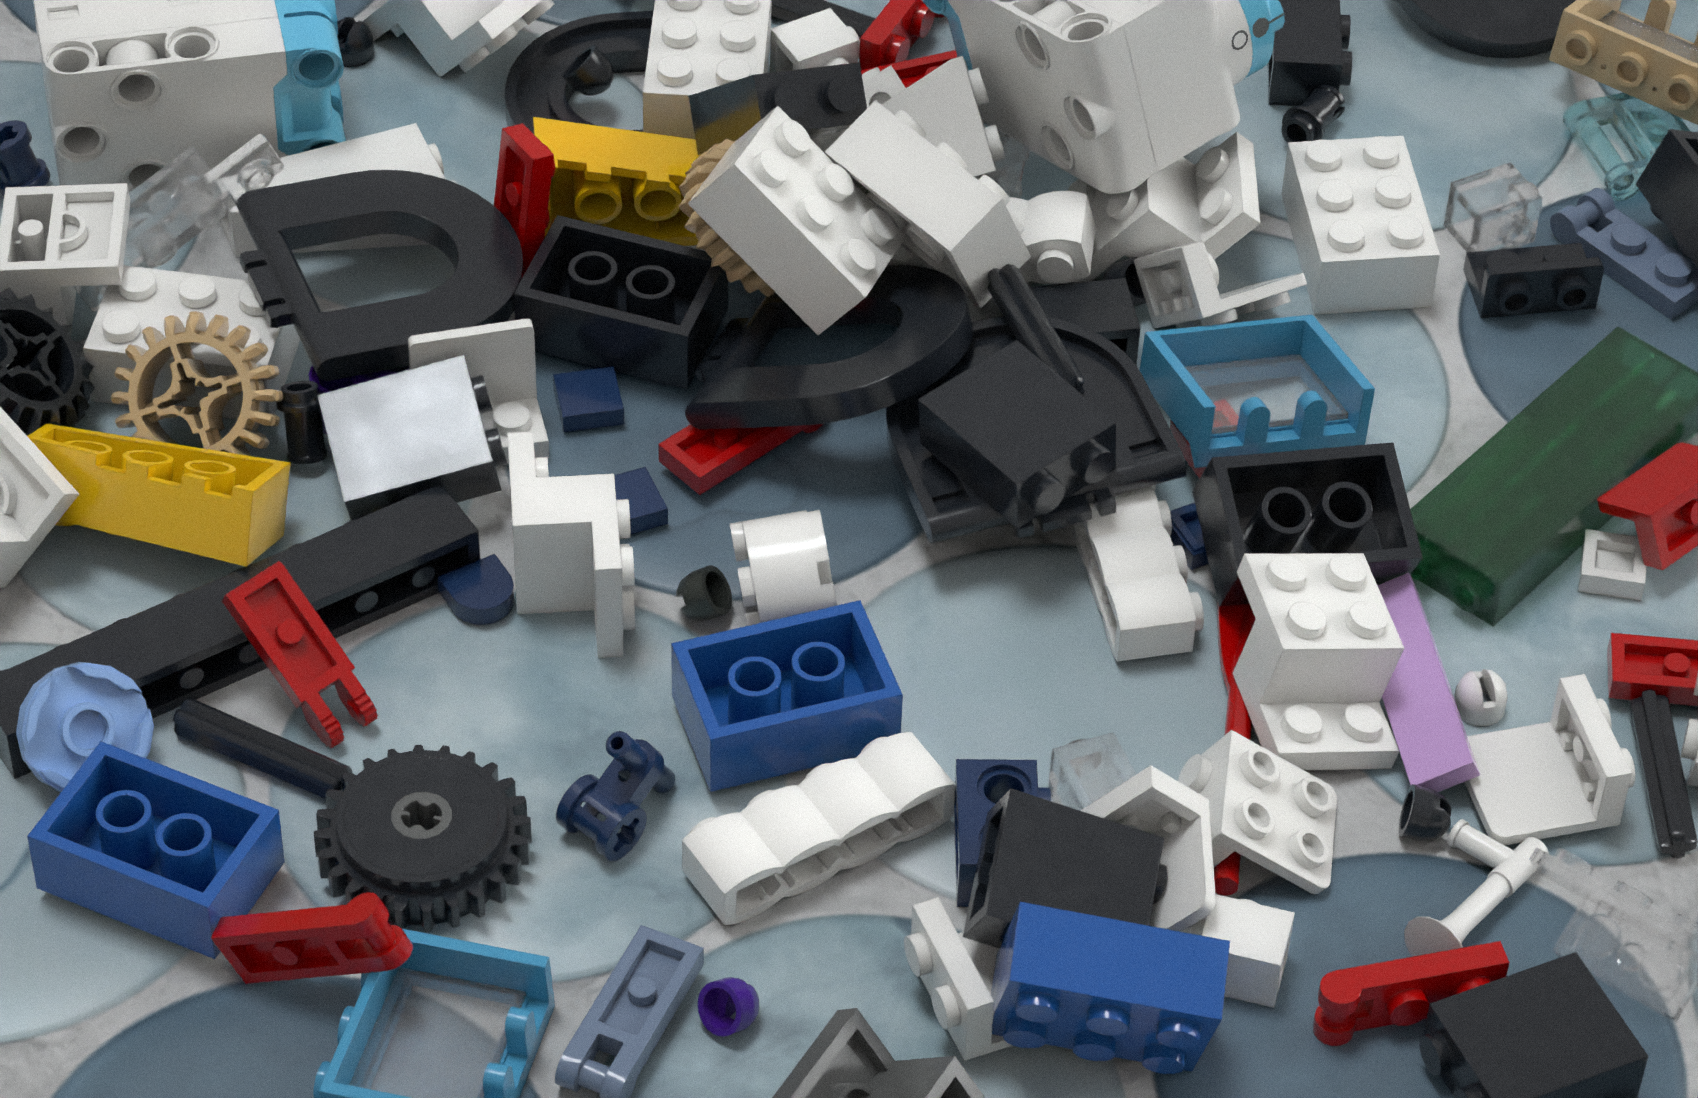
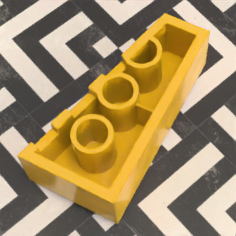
(619, 178)
(170, 492)

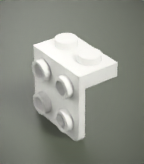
(1552, 773)
(1266, 810)
(1182, 817)
(956, 977)

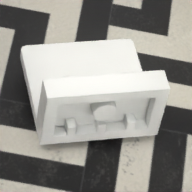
(1184, 291)
(506, 360)

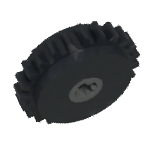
(424, 836)

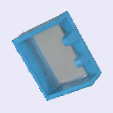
(1257, 387)
(443, 1025)

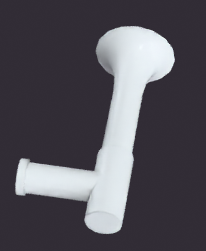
(1510, 871)

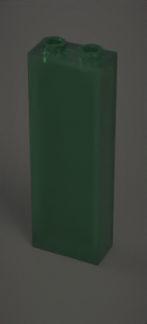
(1536, 483)

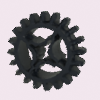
(40, 367)

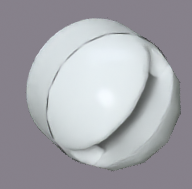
(1470, 697)

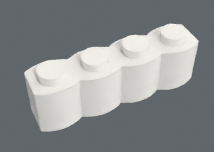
(1056, 234)
(1139, 578)
(811, 830)

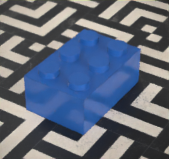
(784, 694)
(155, 848)
(1108, 988)

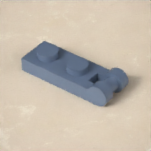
(1629, 253)
(630, 1014)

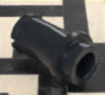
(1313, 116)
(303, 422)

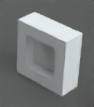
(1611, 565)

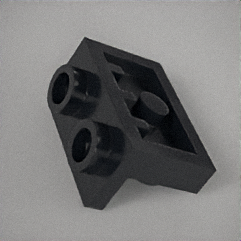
(1533, 280)

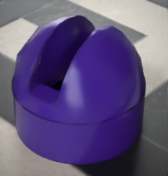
(723, 998)

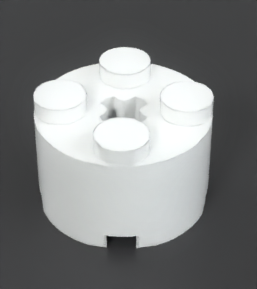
(787, 565)

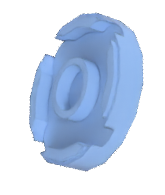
(75, 711)

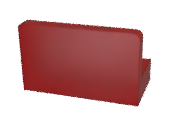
(1662, 505)

